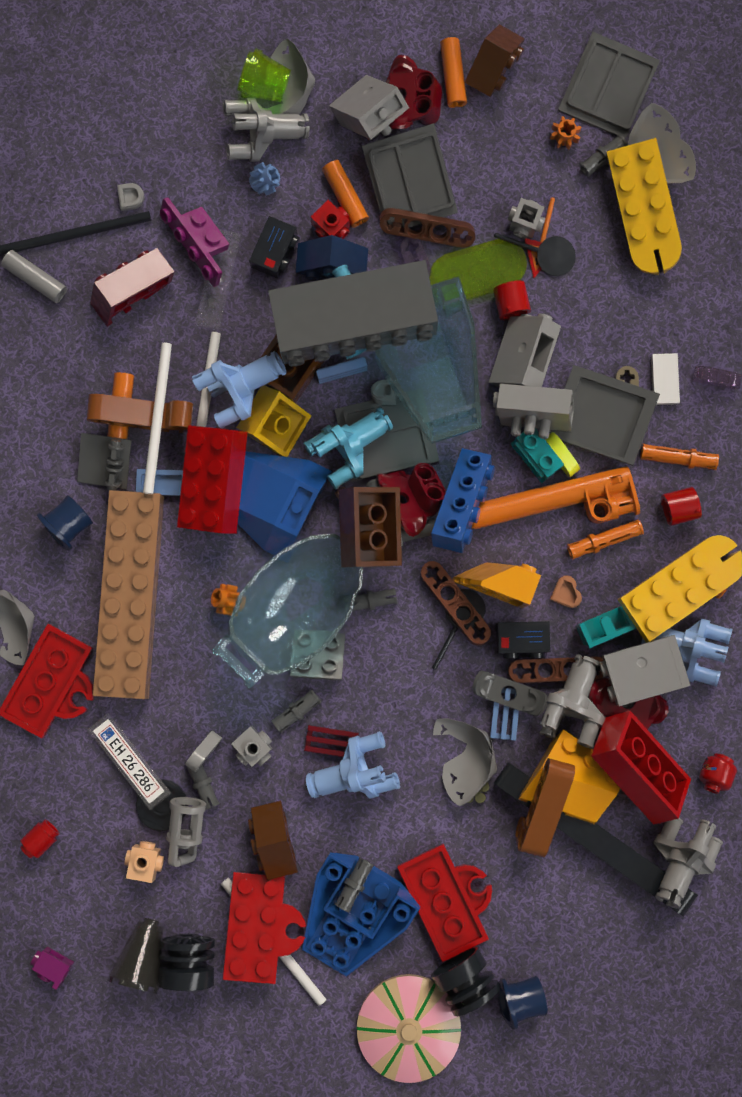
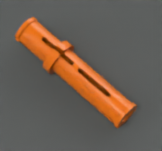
(689, 458)
(594, 543)

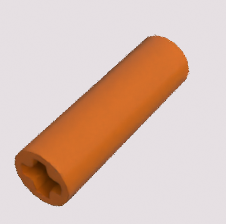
(453, 72)
(345, 193)
(122, 387)

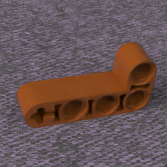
(137, 412)
(538, 827)

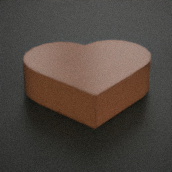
(566, 592)

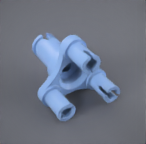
(239, 383)
(693, 646)
(353, 772)

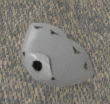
(300, 81)
(669, 143)
(16, 627)
(471, 767)

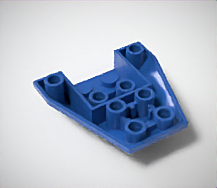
(278, 498)
(375, 919)

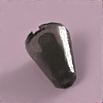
(140, 959)

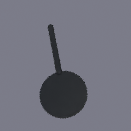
(554, 255)
(463, 614)

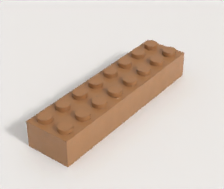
(128, 595)

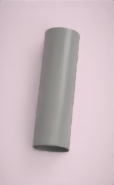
(34, 276)

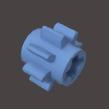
(264, 178)

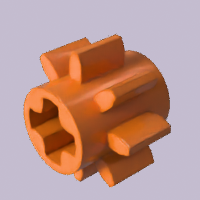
(561, 137)
(224, 598)

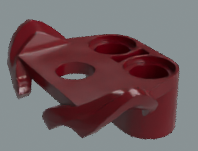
(413, 80)
(423, 495)
(648, 711)

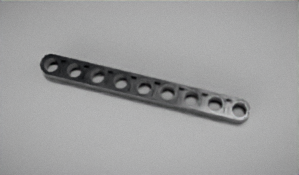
(599, 842)

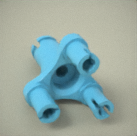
(349, 443)

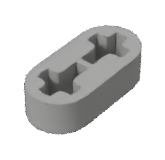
(203, 751)

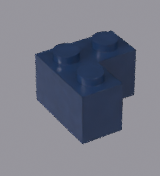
(323, 255)

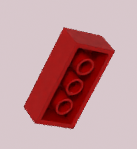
(212, 479)
(641, 767)

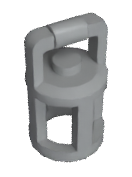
(185, 838)

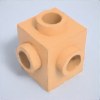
(137, 869)

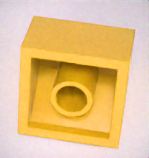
(275, 421)

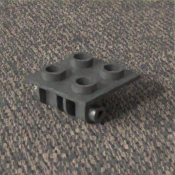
(104, 461)
(326, 664)

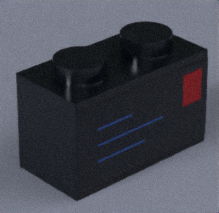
(274, 247)
(523, 638)

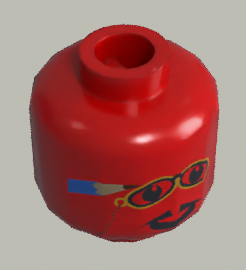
(718, 773)

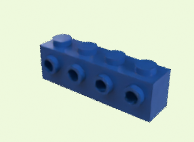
(462, 501)

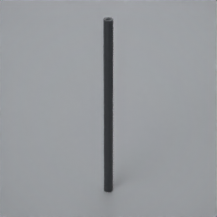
(75, 232)

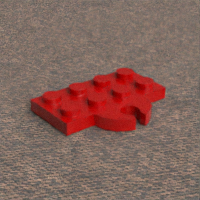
(49, 682)
(446, 900)
(258, 928)

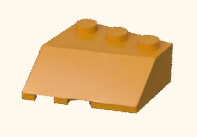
(502, 581)
(591, 787)

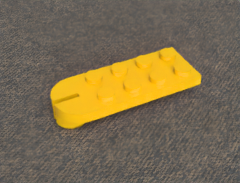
(645, 205)
(682, 586)

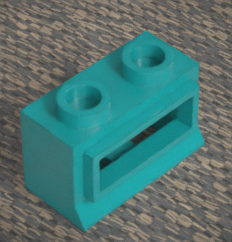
(537, 455)
(605, 627)

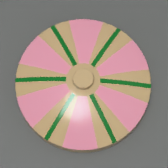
(408, 1029)

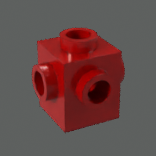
(331, 221)

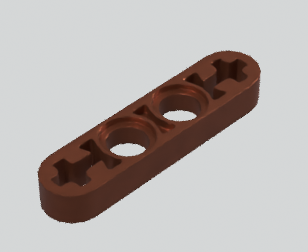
(428, 223)
(458, 601)
(557, 669)

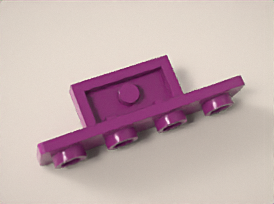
(198, 236)

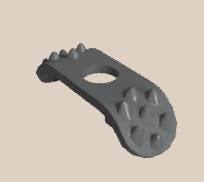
(526, 699)

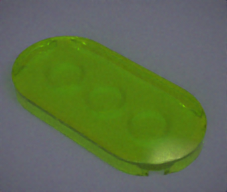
(481, 267)

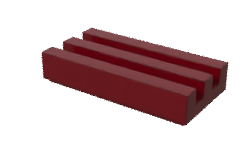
(309, 738)

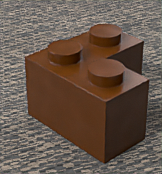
(495, 56)
(272, 840)

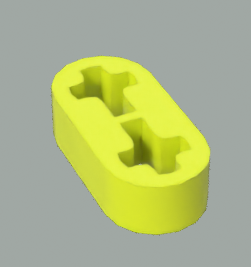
(570, 464)

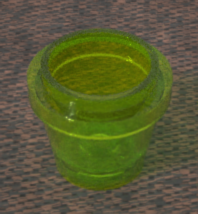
(263, 77)

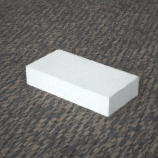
(665, 378)

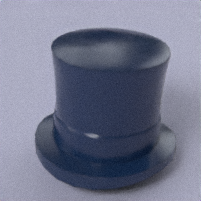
(65, 522)
(521, 1000)

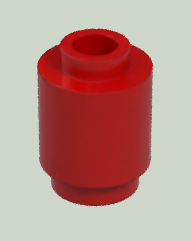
(39, 839)

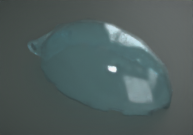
(291, 608)

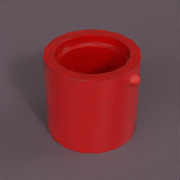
(511, 299)
(681, 506)

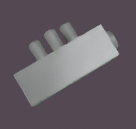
(369, 107)
(525, 351)
(534, 408)
(644, 671)

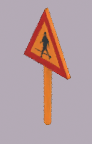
(533, 255)

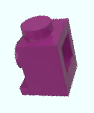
(51, 966)

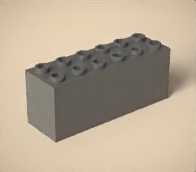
(354, 313)

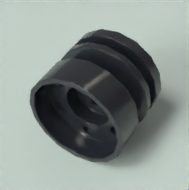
(187, 967)
(468, 986)

